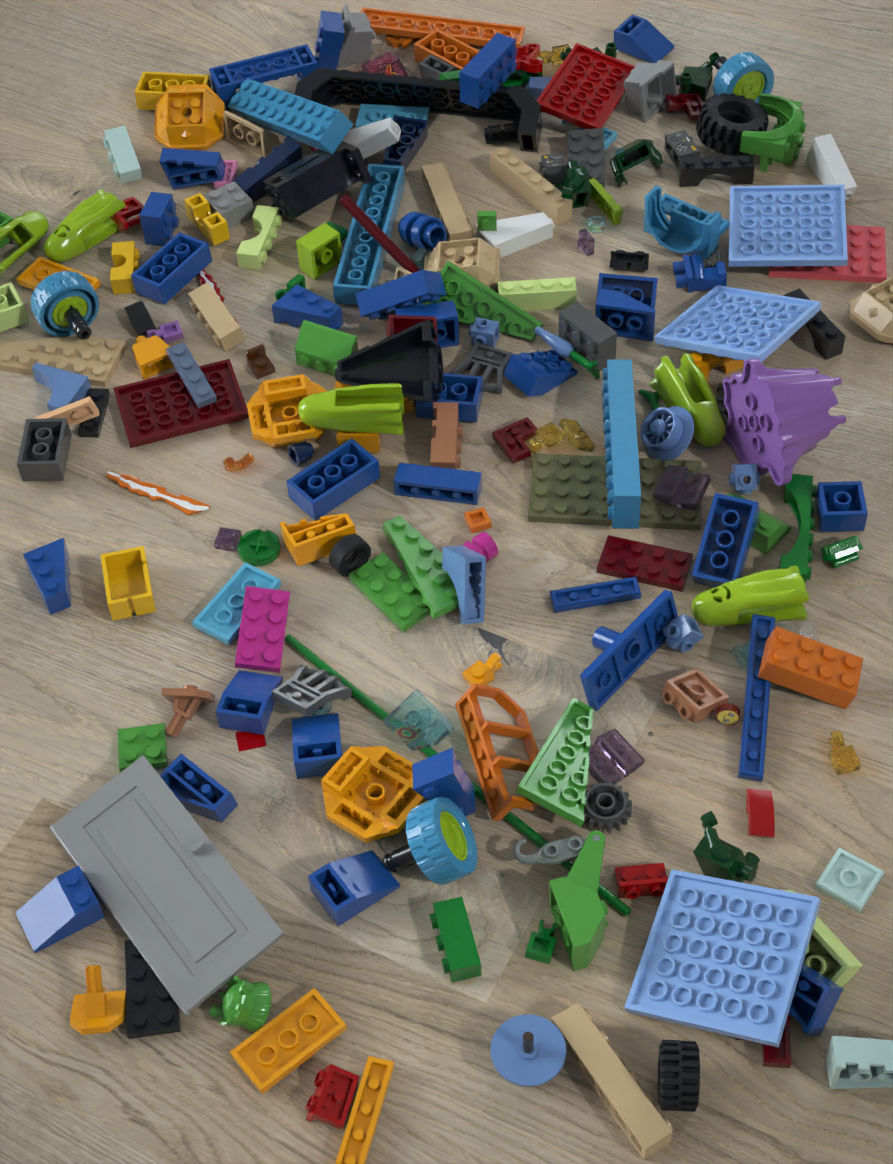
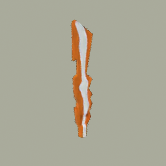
(154, 492)

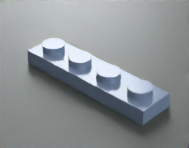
(191, 375)

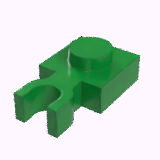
(541, 944)

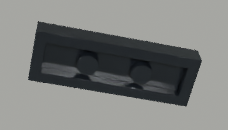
(93, 426)

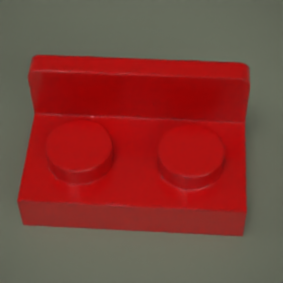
(640, 880)
(332, 1096)

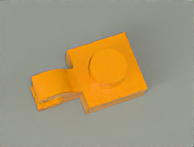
(483, 673)

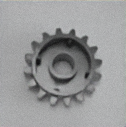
(616, 808)

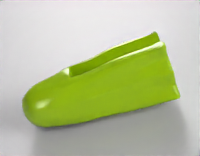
(87, 225)
(25, 232)
(691, 391)
(356, 409)
(764, 593)

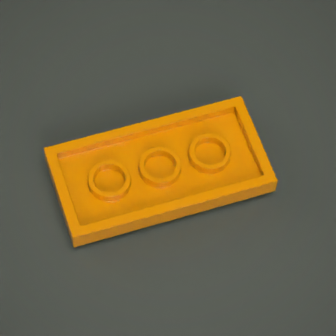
(43, 268)
(288, 1040)

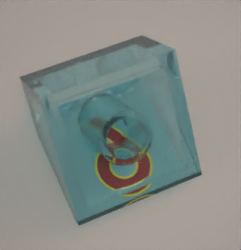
(418, 722)

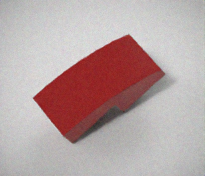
(760, 813)

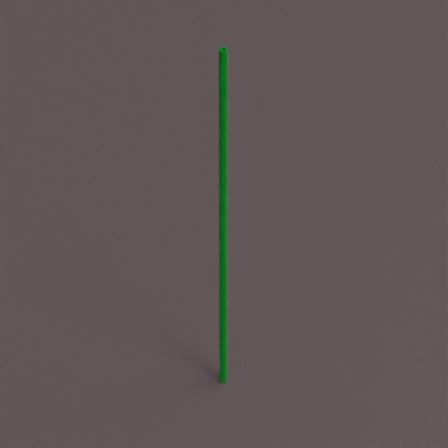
(510, 817)

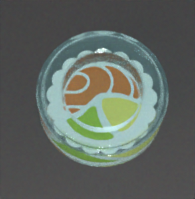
(596, 224)

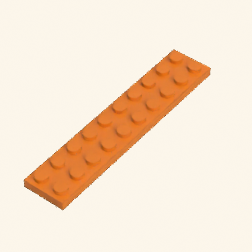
(420, 25)

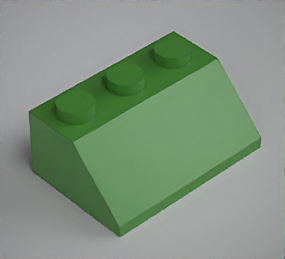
(323, 347)
(768, 530)

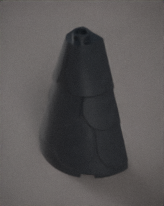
(402, 358)

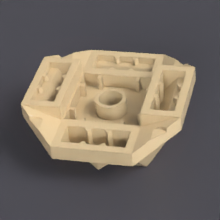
(470, 255)
(874, 310)

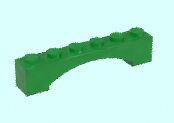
(799, 497)

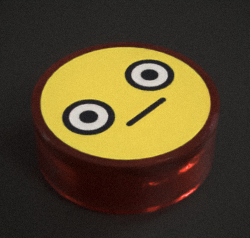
(728, 714)

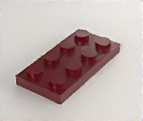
(646, 562)

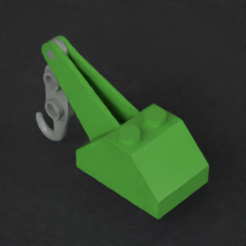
(575, 898)

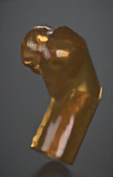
(242, 464)

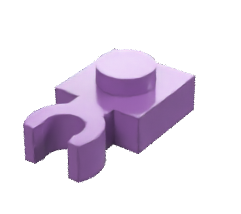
(168, 332)

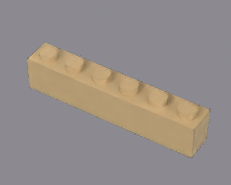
(530, 185)
(446, 202)
(613, 1082)

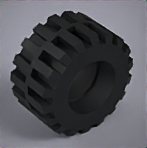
(678, 1075)

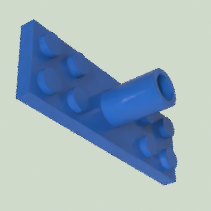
(626, 650)

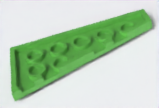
(478, 300)
(423, 566)
(561, 767)

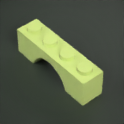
(253, 252)

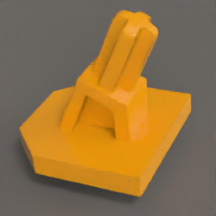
(97, 1009)

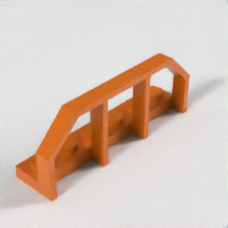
(482, 751)

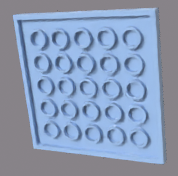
(787, 226)
(738, 323)
(724, 957)

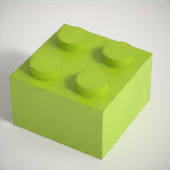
(319, 251)

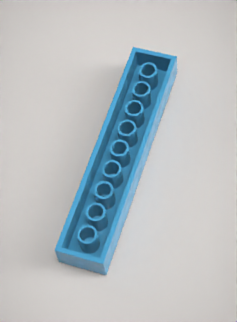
(291, 115)
(362, 254)
(621, 445)

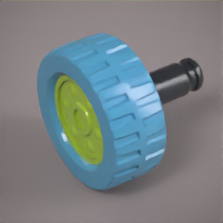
(743, 75)
(65, 304)
(438, 842)

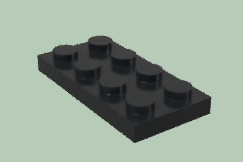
(148, 1003)

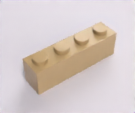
(216, 316)

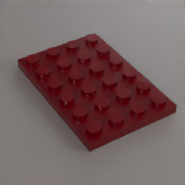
(164, 408)

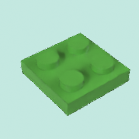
(141, 741)

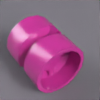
(483, 545)

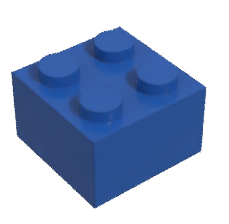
(159, 219)
(841, 506)

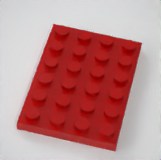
(585, 88)

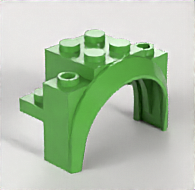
(784, 140)

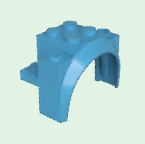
(689, 229)

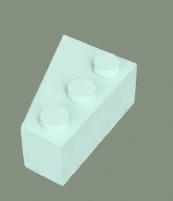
(122, 155)

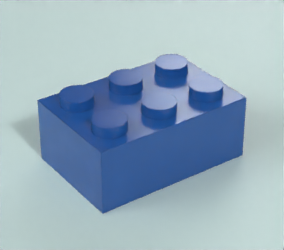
(446, 320)
(458, 388)

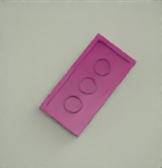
(262, 629)

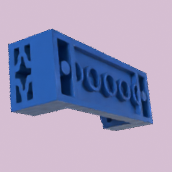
(263, 68)

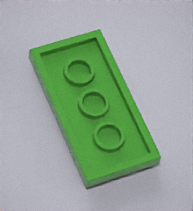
(391, 591)

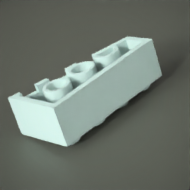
(859, 1063)

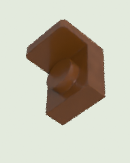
(259, 362)

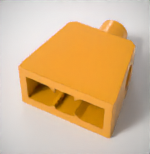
(151, 355)

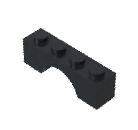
(695, 169)
(826, 336)

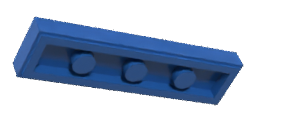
(595, 594)

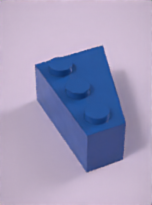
(51, 574)
(444, 777)
(198, 790)

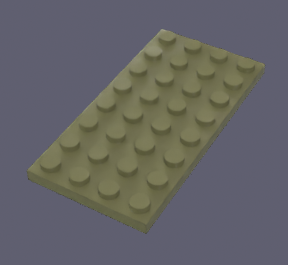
(575, 492)

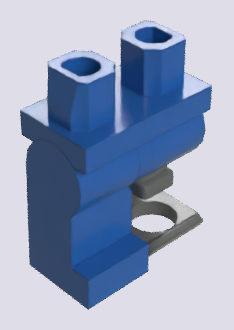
(699, 274)

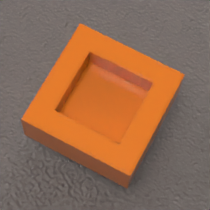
(477, 520)

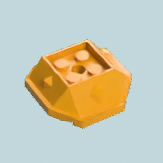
(193, 132)
(275, 411)
(360, 776)

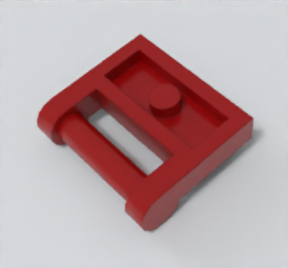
(132, 208)

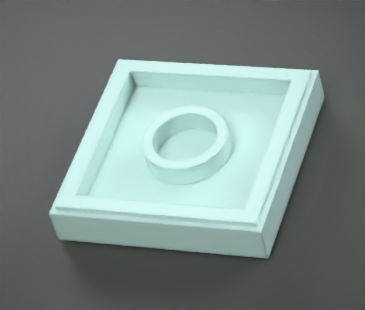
(849, 880)

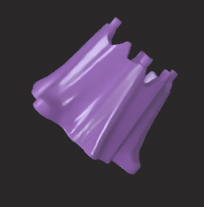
(778, 415)

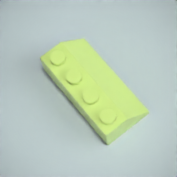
(540, 293)
(829, 955)

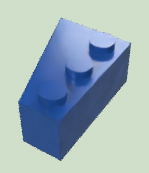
(329, 40)
(191, 167)
(303, 305)
(814, 1000)

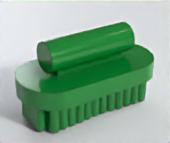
(842, 551)

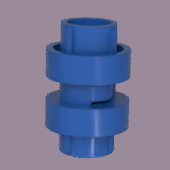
(421, 230)

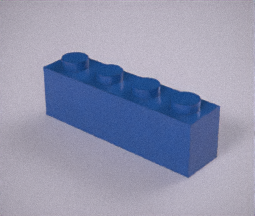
(438, 483)

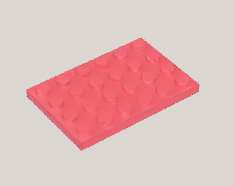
(865, 260)

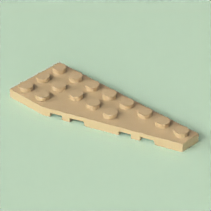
(89, 357)

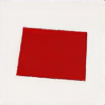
(249, 740)

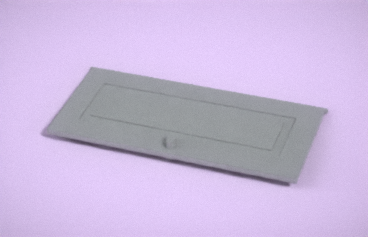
(166, 884)

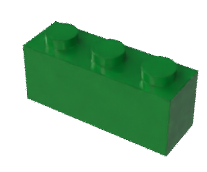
(455, 939)

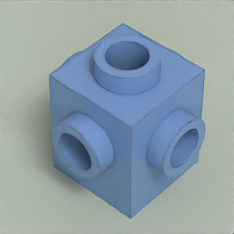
(484, 332)
(739, 472)
(682, 633)

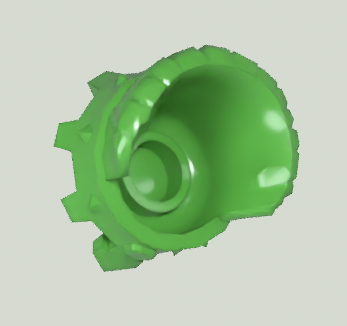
(243, 1004)

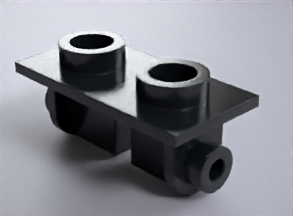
(494, 134)
(638, 260)

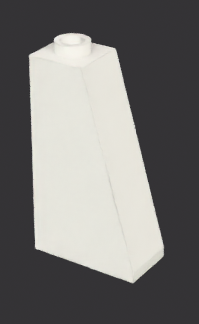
(374, 136)
(829, 164)
(518, 232)

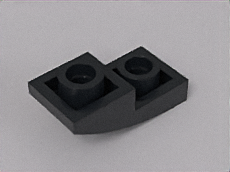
(139, 318)

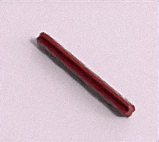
(378, 234)

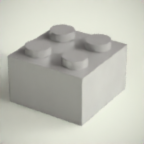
(231, 203)

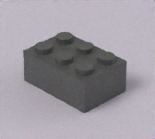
(587, 334)
(44, 449)

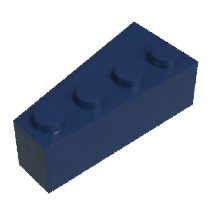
(411, 139)
(281, 157)

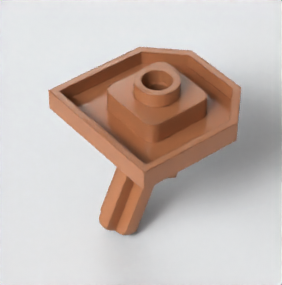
(185, 703)

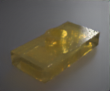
(577, 435)

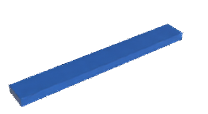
(755, 703)

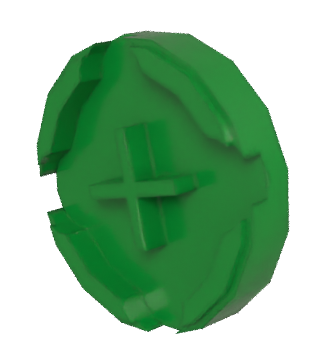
(259, 547)

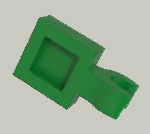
(298, 279)

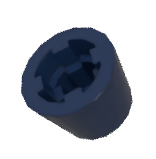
(300, 452)

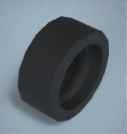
(343, 548)

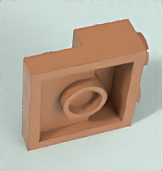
(693, 695)

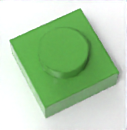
(487, 220)

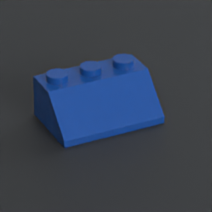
(640, 288)

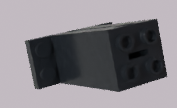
(315, 179)

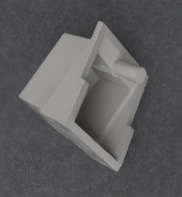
(357, 38)
(648, 87)

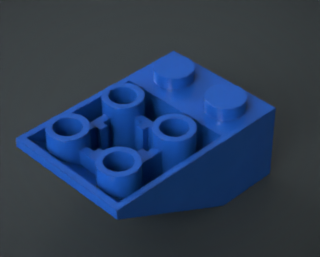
(641, 39)
(538, 371)
(248, 702)
(316, 744)
(351, 885)

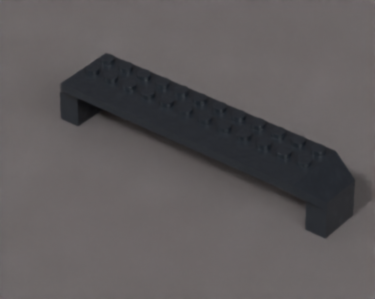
(441, 96)

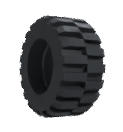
(724, 120)

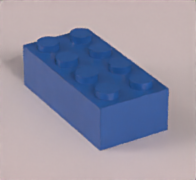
(487, 70)
(171, 268)
(401, 293)
(333, 479)
(725, 540)

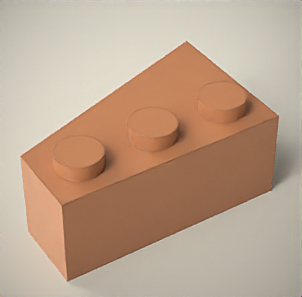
(446, 435)

